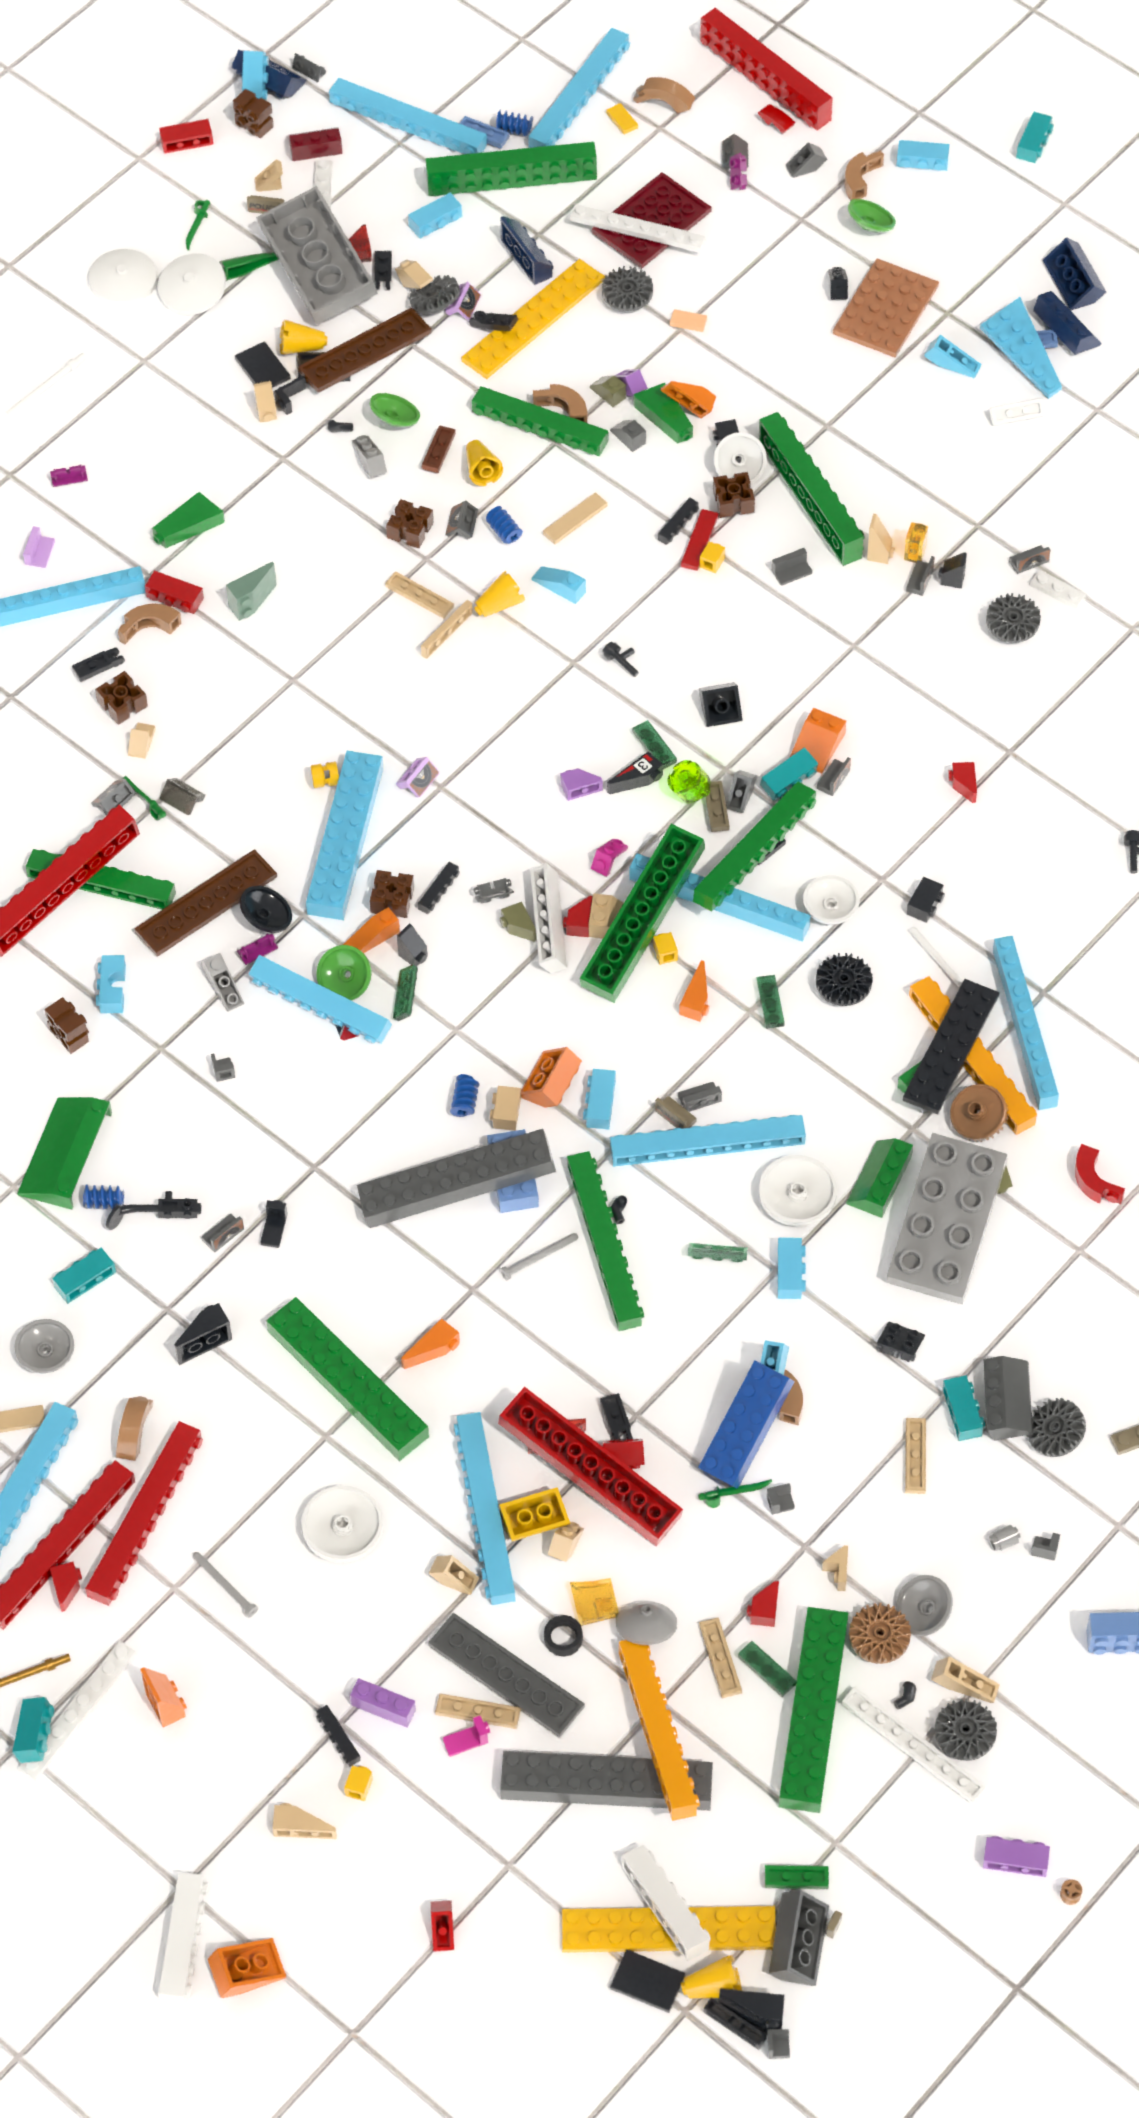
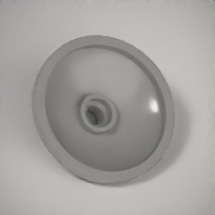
(41, 1337)
(918, 1597)
(646, 1623)

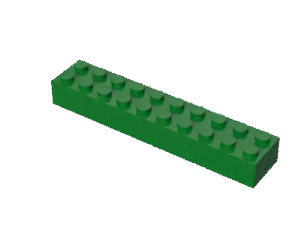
(511, 168)
(811, 488)
(642, 913)
(348, 1379)
(813, 1710)

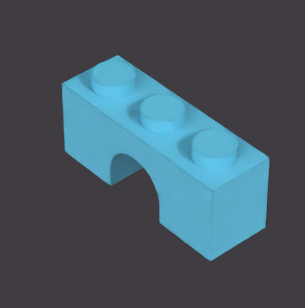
(112, 970)

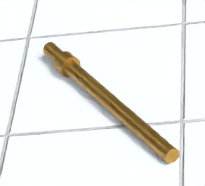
(49, 1664)

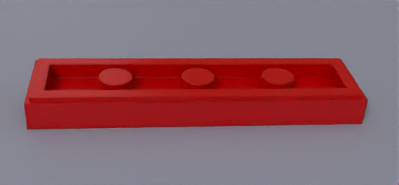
(699, 539)

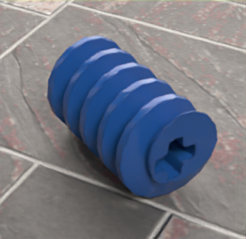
(513, 124)
(503, 525)
(464, 1096)
(103, 1197)

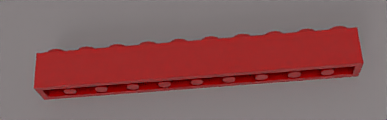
(144, 1513)
(63, 1540)

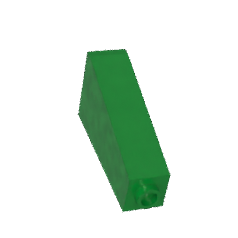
(664, 413)
(187, 521)

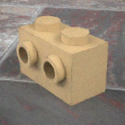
(506, 1108)

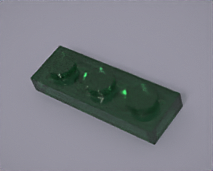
(654, 743)
(405, 993)
(770, 1001)
(717, 1252)
(767, 1669)

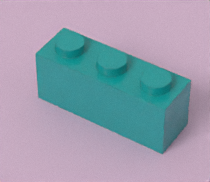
(1035, 137)
(786, 775)
(84, 1275)
(963, 1408)
(33, 1730)

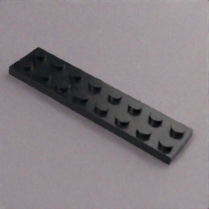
(951, 1046)

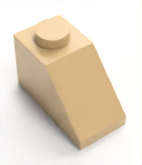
(413, 274)
(265, 402)
(453, 1574)

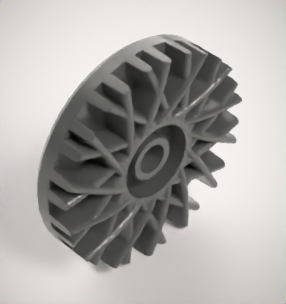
(627, 289)
(435, 295)
(1013, 618)
(1057, 1428)
(963, 1717)

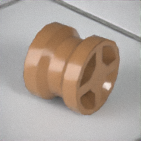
(1072, 1887)

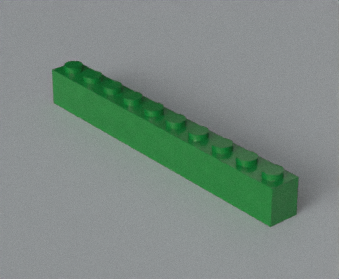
(754, 846)
(604, 1241)

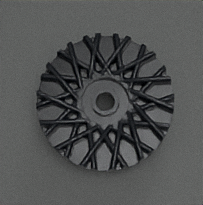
(844, 980)

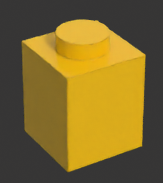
(712, 557)
(665, 948)
(358, 1783)

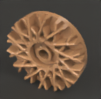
(984, 1123)
(877, 1621)

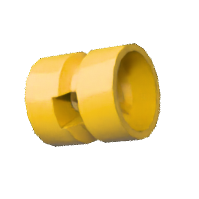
(318, 776)

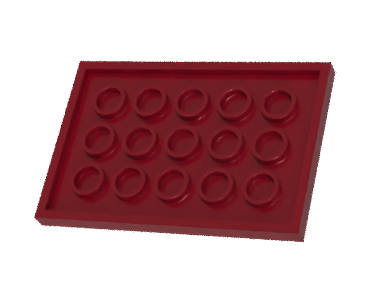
(658, 202)

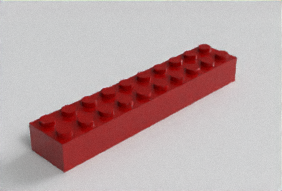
(766, 69)
(65, 876)
(590, 1466)

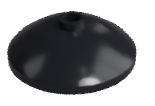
(265, 909)

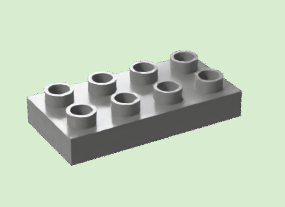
(317, 255)
(947, 1218)

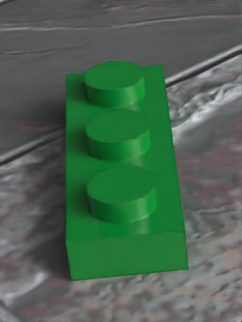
(796, 1877)

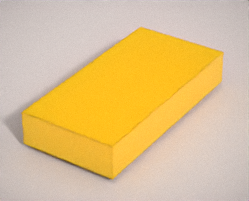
(622, 118)

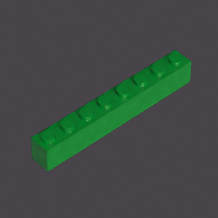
(540, 421)
(114, 882)

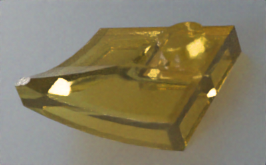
(594, 1601)

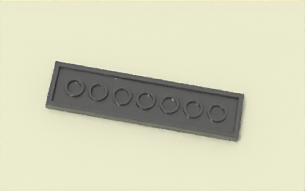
(506, 1674)

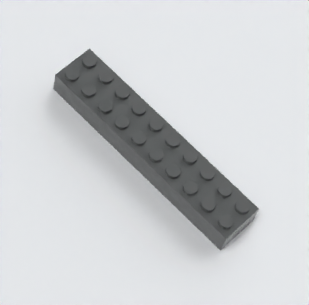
(456, 1178)
(593, 1780)

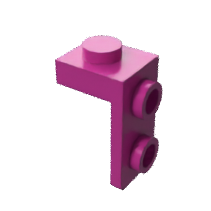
(606, 855)
(467, 1738)

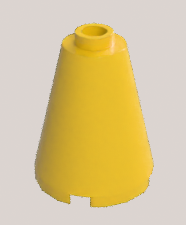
(300, 338)
(482, 464)
(499, 596)
(709, 1980)

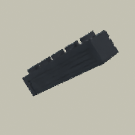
(678, 521)
(438, 887)
(337, 1735)
(734, 2023)

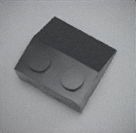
(720, 704)

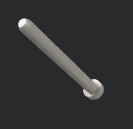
(507, 1272)
(250, 1609)

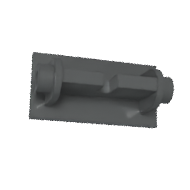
(307, 67)
(486, 893)

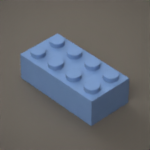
(520, 1195)
(1113, 1632)

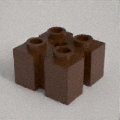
(253, 113)
(733, 494)
(409, 523)
(121, 697)
(392, 893)
(67, 1025)

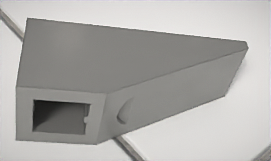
(370, 456)
(222, 981)

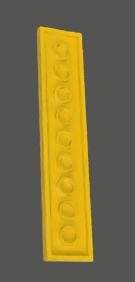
(534, 318)
(642, 1932)

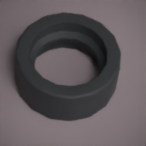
(560, 1650)

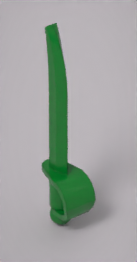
(201, 213)
(155, 810)
(713, 1498)

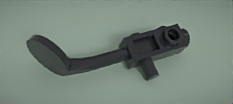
(166, 1208)

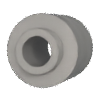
(1004, 1538)

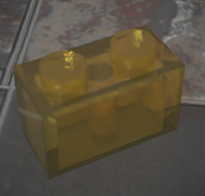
(916, 542)

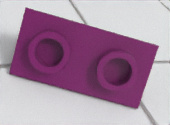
(737, 165)
(68, 476)
(260, 947)

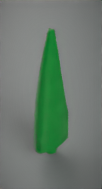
(242, 265)

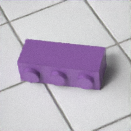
(382, 1702)
(1016, 1856)

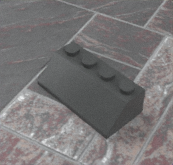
(1007, 1397)
(799, 1938)

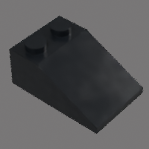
(205, 1333)
(757, 2008)

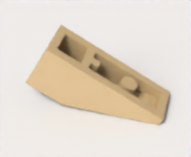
(879, 542)
(964, 1680)
(297, 1823)

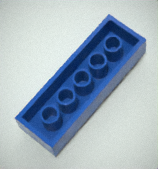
(746, 1424)

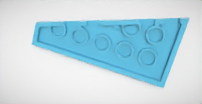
(1018, 340)

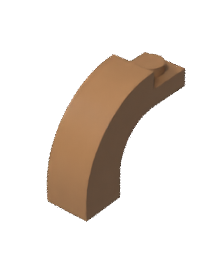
(667, 90)
(857, 167)
(562, 397)
(147, 616)
(793, 1405)
(132, 1427)

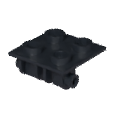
(900, 1340)

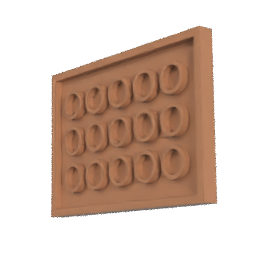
(886, 308)

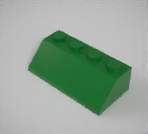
(881, 1176)

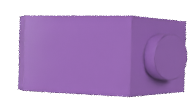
(633, 380)
(580, 783)

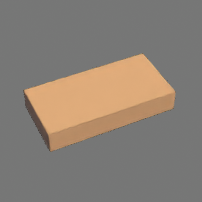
(688, 320)

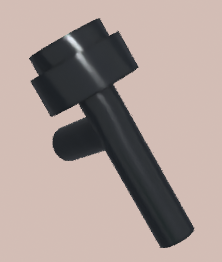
(612, 650)
(1131, 840)

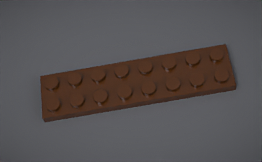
(364, 350)
(204, 903)

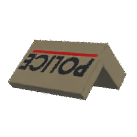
(262, 204)
(674, 1113)

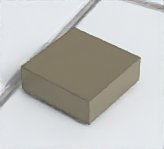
(834, 1924)

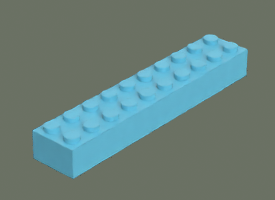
(344, 835)

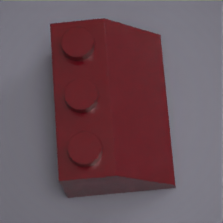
(315, 144)

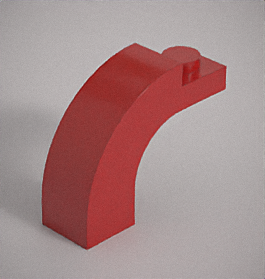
(1090, 1182)

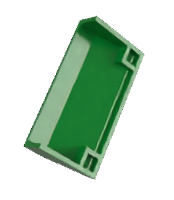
(64, 1150)

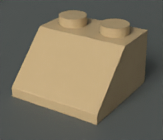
(602, 914)

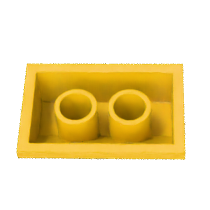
(533, 1514)

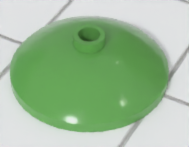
(871, 216)
(394, 410)
(333, 969)

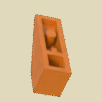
(692, 397)
(375, 931)
(695, 1000)
(434, 1344)

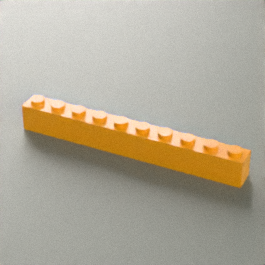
(980, 1062)
(658, 1730)

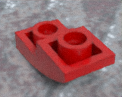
(774, 115)

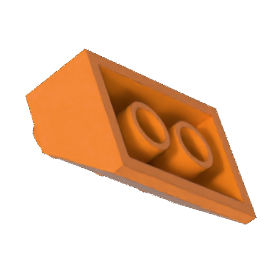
(551, 1077)

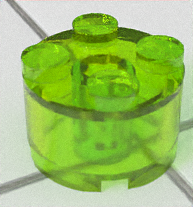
(689, 781)

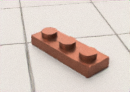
(438, 449)

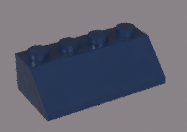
(280, 79)
(525, 250)
(1074, 274)
(1064, 323)

